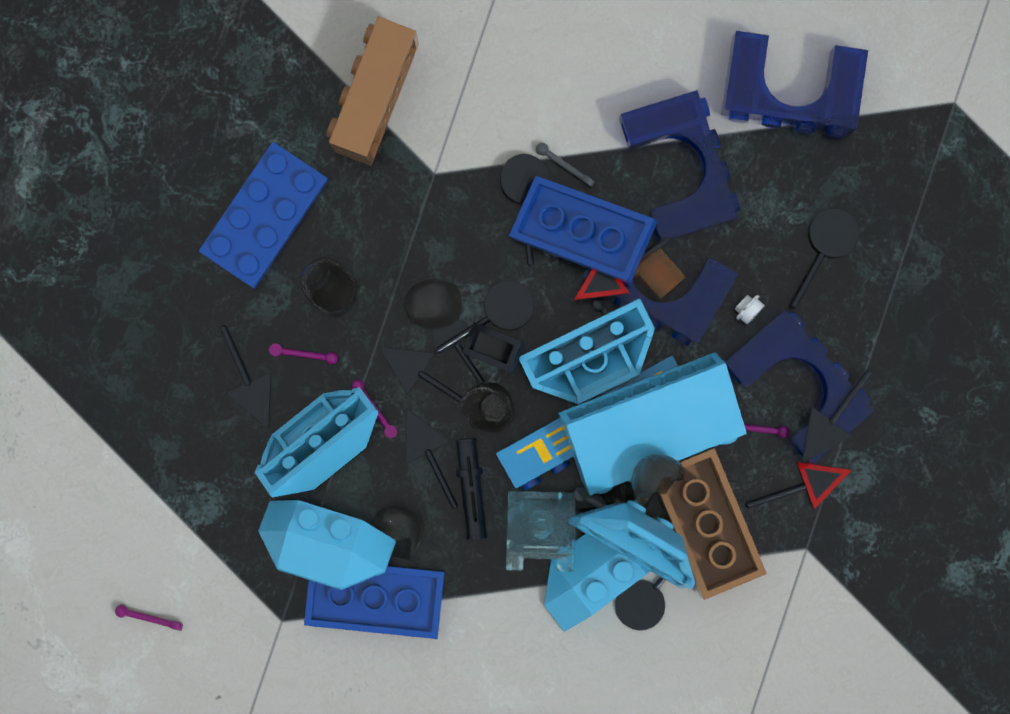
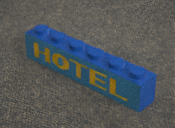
(549, 446)

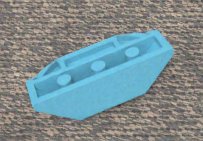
(592, 356)
(317, 442)
(640, 539)
(323, 544)
(597, 579)

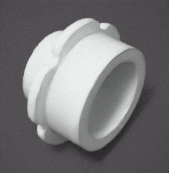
(749, 309)

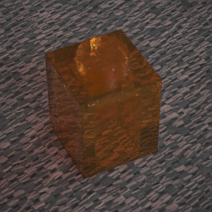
(659, 274)

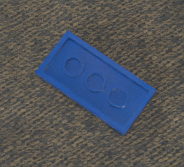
(263, 215)
(583, 229)
(392, 603)

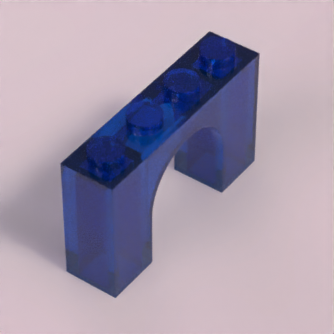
(749, 97)
(686, 121)
(693, 312)
(786, 339)

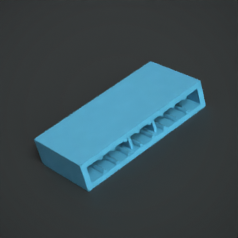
(664, 414)

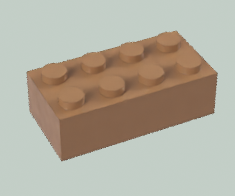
(373, 91)
(711, 526)

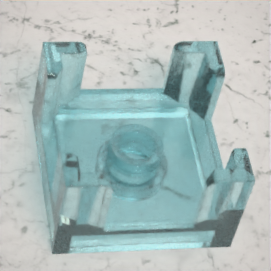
(540, 528)

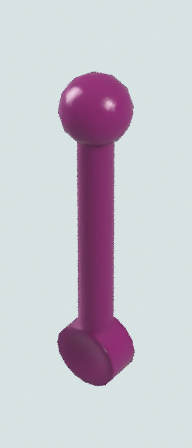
(276, 350)
(390, 430)
(782, 431)
(122, 611)

